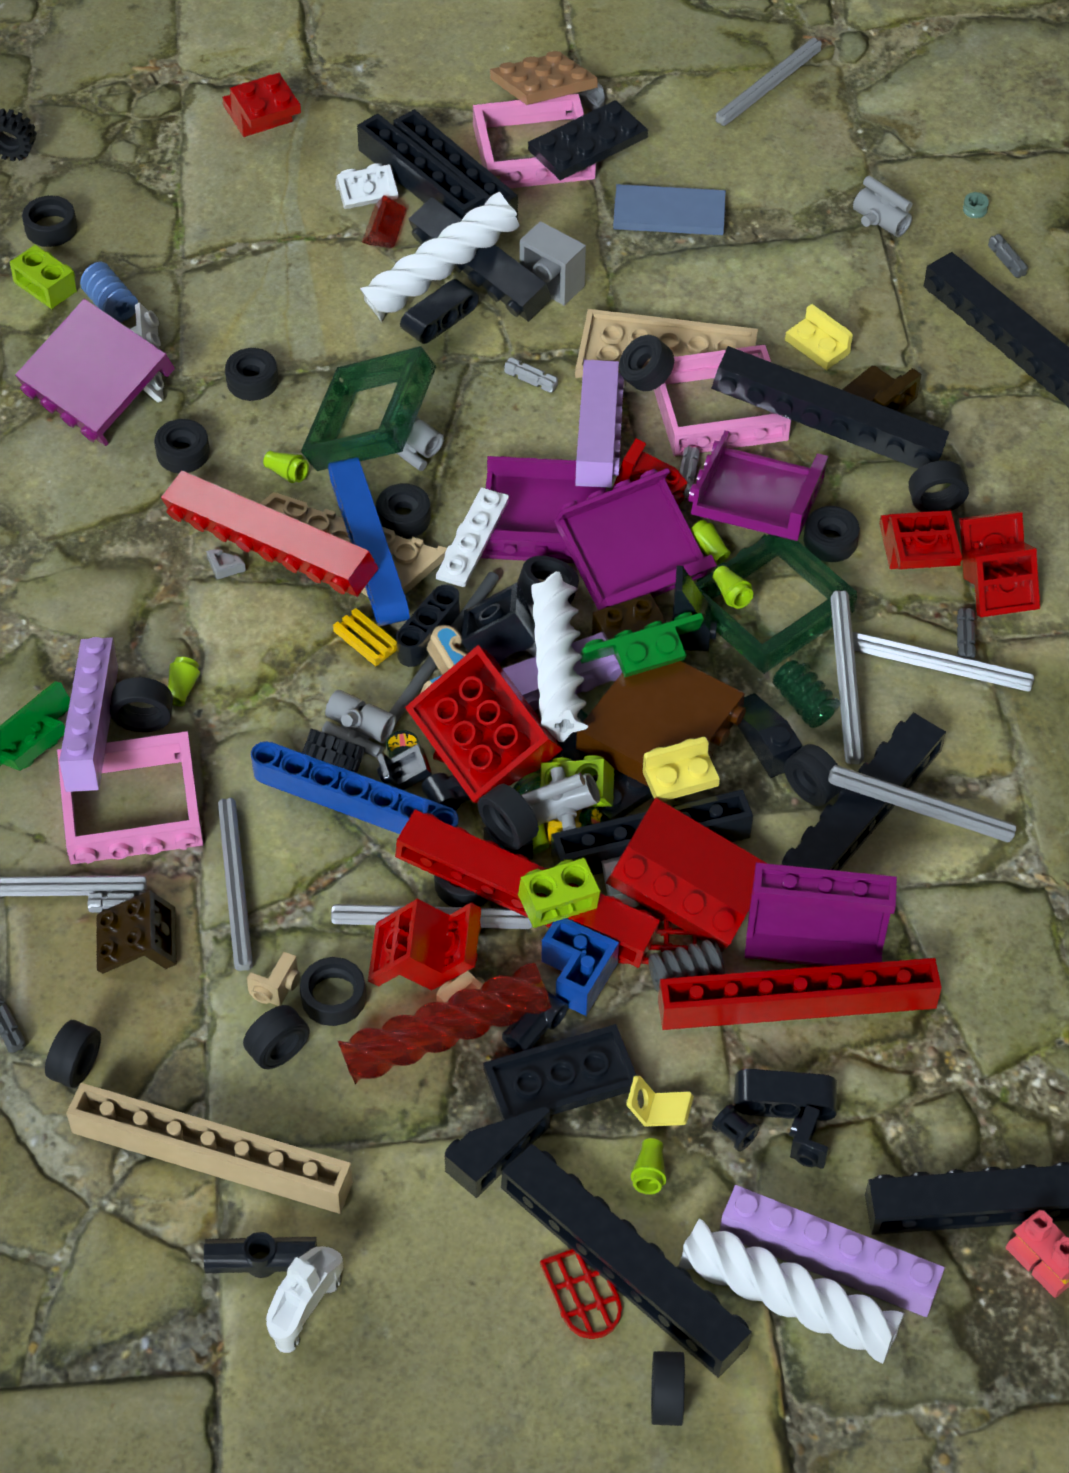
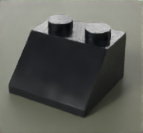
(499, 624)

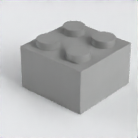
(554, 260)

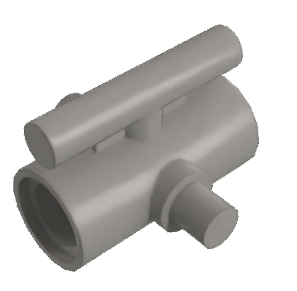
(883, 207)
(424, 440)
(358, 721)
(563, 798)

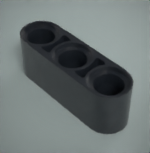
(439, 311)
(437, 609)
(784, 1093)

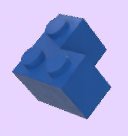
(583, 958)

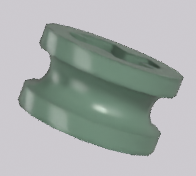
(980, 202)

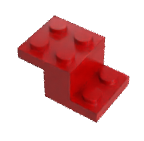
(261, 104)
(920, 540)
(999, 563)
(425, 944)

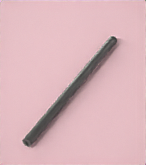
(429, 665)

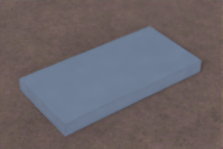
(669, 209)

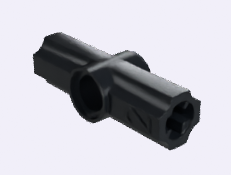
(237, 1254)

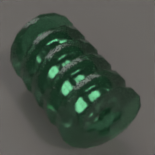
(806, 693)

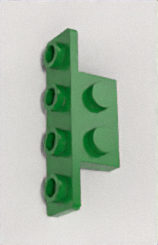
(647, 648)
(34, 728)

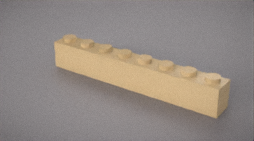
(210, 1147)

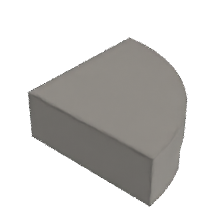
(593, 98)
(224, 563)

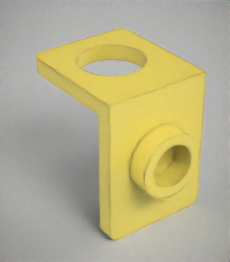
(659, 1108)

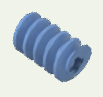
(108, 291)

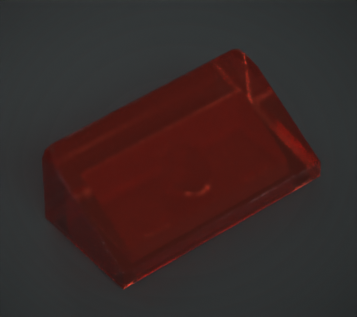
(384, 223)

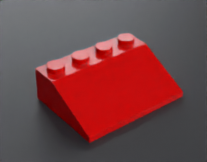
(482, 725)
(687, 874)

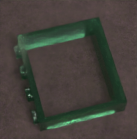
(409, 368)
(799, 633)

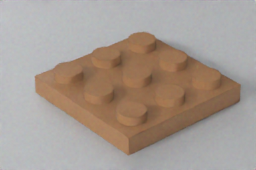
(543, 78)

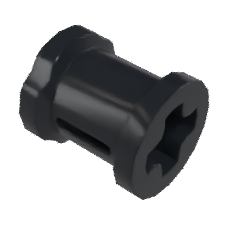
(735, 1127)

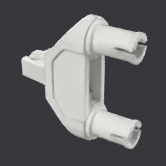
(300, 1293)

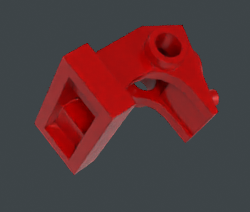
(638, 462)

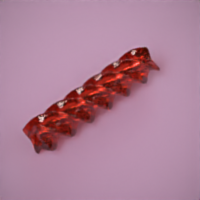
(441, 1024)

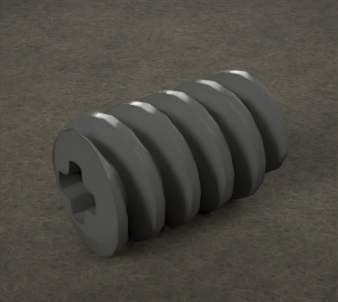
(687, 963)

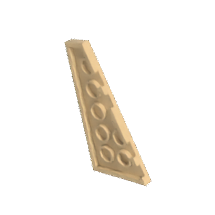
(609, 333)
(411, 557)

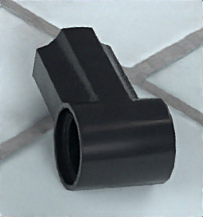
(444, 790)
(531, 1027)

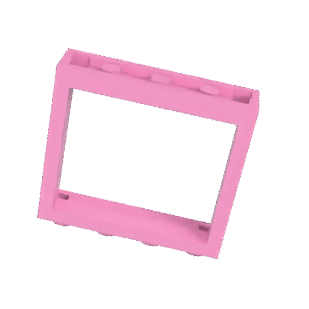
(530, 170)
(742, 431)
(140, 840)

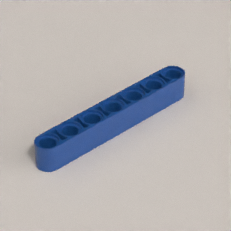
(366, 532)
(339, 788)

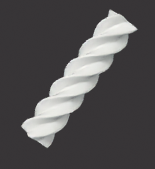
(438, 256)
(556, 657)
(791, 1291)

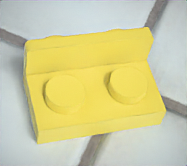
(820, 338)
(679, 769)

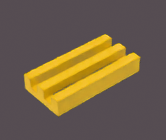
(369, 633)

